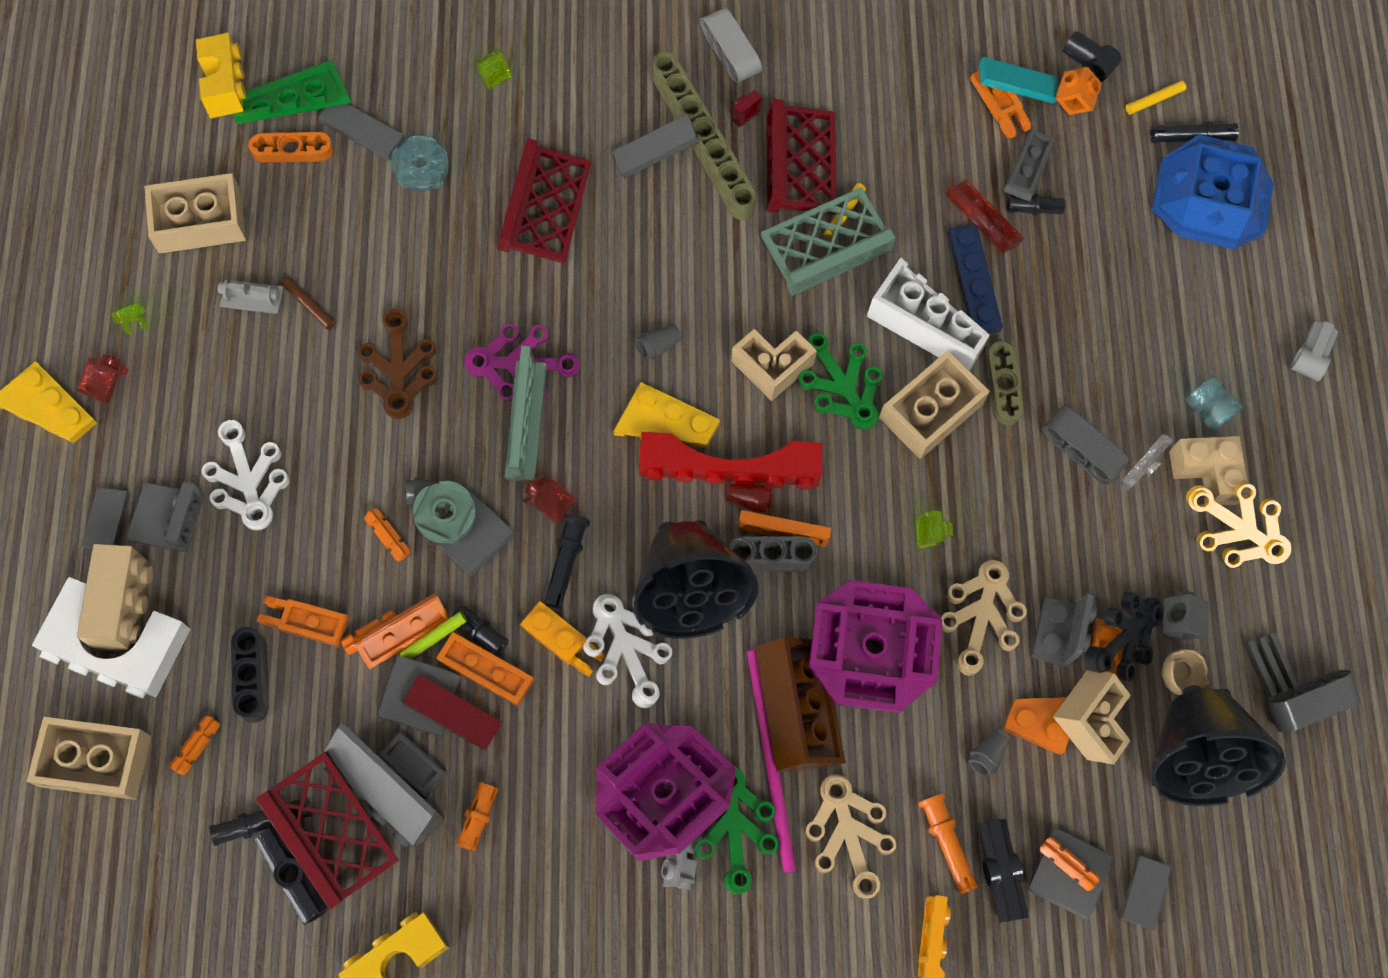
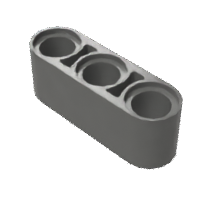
(1085, 445)
(783, 545)
(1314, 700)

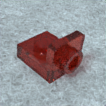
(101, 377)
(549, 498)

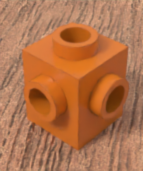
(1078, 91)

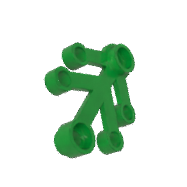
(843, 385)
(734, 823)

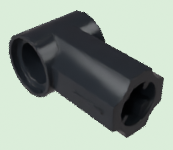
(1089, 54)

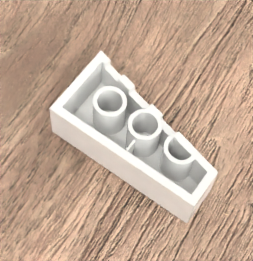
(924, 317)

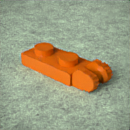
(1002, 106)
(306, 621)

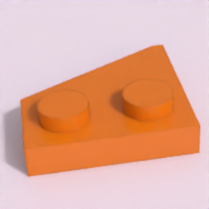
(1034, 722)

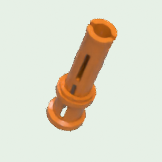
(943, 827)

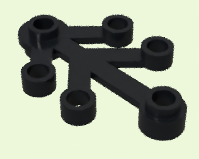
(1148, 615)

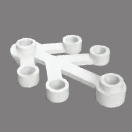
(247, 480)
(624, 644)

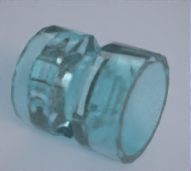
(1214, 403)

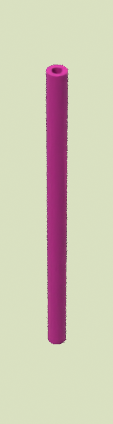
(774, 779)

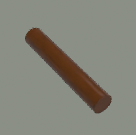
(308, 303)

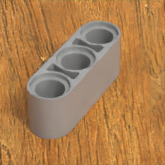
(730, 45)

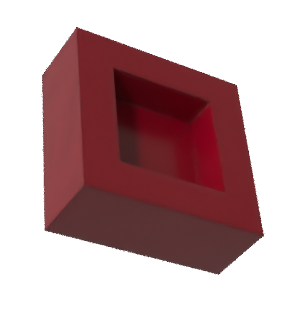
(746, 108)

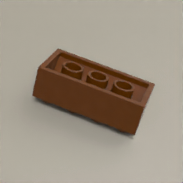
(797, 708)

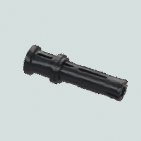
(569, 546)

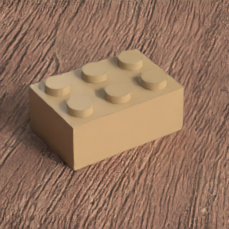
(194, 213)
(933, 404)
(114, 598)
(89, 758)

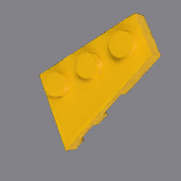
(45, 403)
(660, 413)

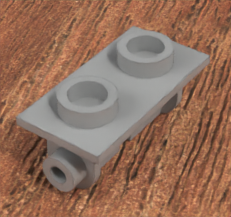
(250, 296)
(678, 870)

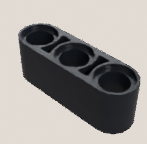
(241, 662)

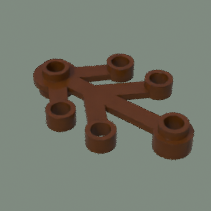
(397, 369)

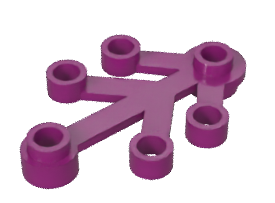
(494, 362)

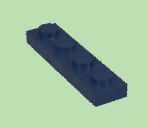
(974, 277)

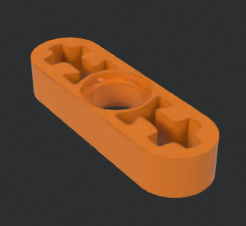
(281, 139)

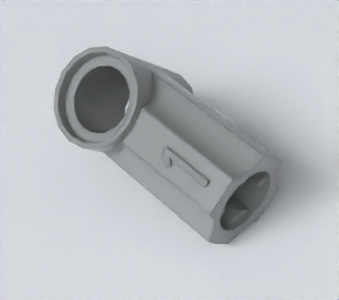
(1313, 357)

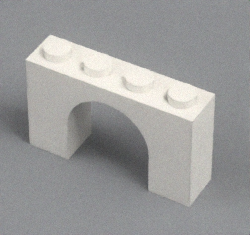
(140, 669)

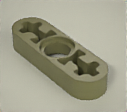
(998, 394)

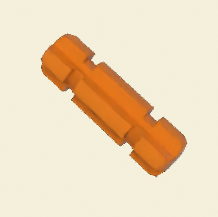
(387, 534)
(347, 642)
(194, 745)
(1069, 863)

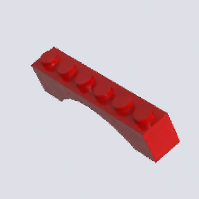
(792, 465)

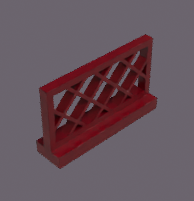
(777, 153)
(520, 196)
(302, 846)

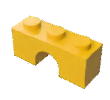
(222, 87)
(416, 938)

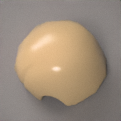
(1184, 669)

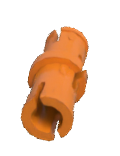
(477, 816)

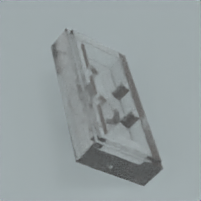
(1147, 463)

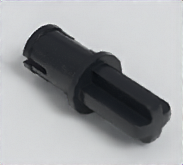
(1036, 205)
(482, 631)

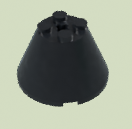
(692, 583)
(1213, 750)

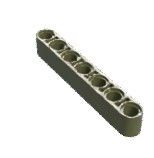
(711, 145)

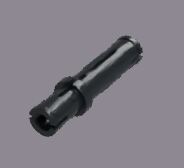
(1185, 133)
(246, 825)

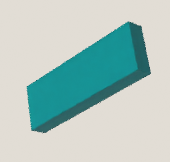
(1018, 80)

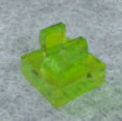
(493, 69)
(129, 314)
(932, 529)

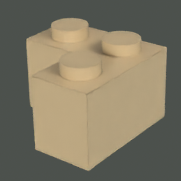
(770, 367)
(1216, 461)
(1090, 714)

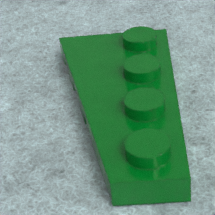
(296, 93)

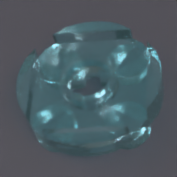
(424, 178)

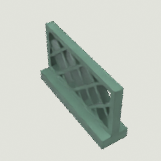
(844, 257)
(525, 418)

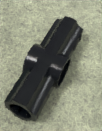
(1002, 870)
(301, 892)

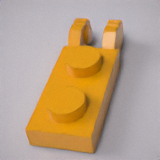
(558, 637)
(932, 944)

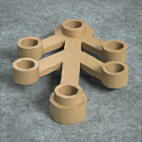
(984, 612)
(849, 830)

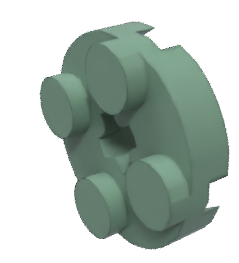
(439, 495)

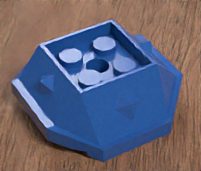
(1197, 209)

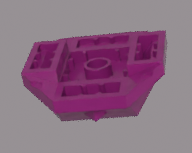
(896, 621)
(645, 770)

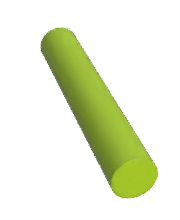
(434, 636)

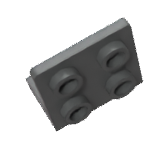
(166, 516)
(1063, 630)

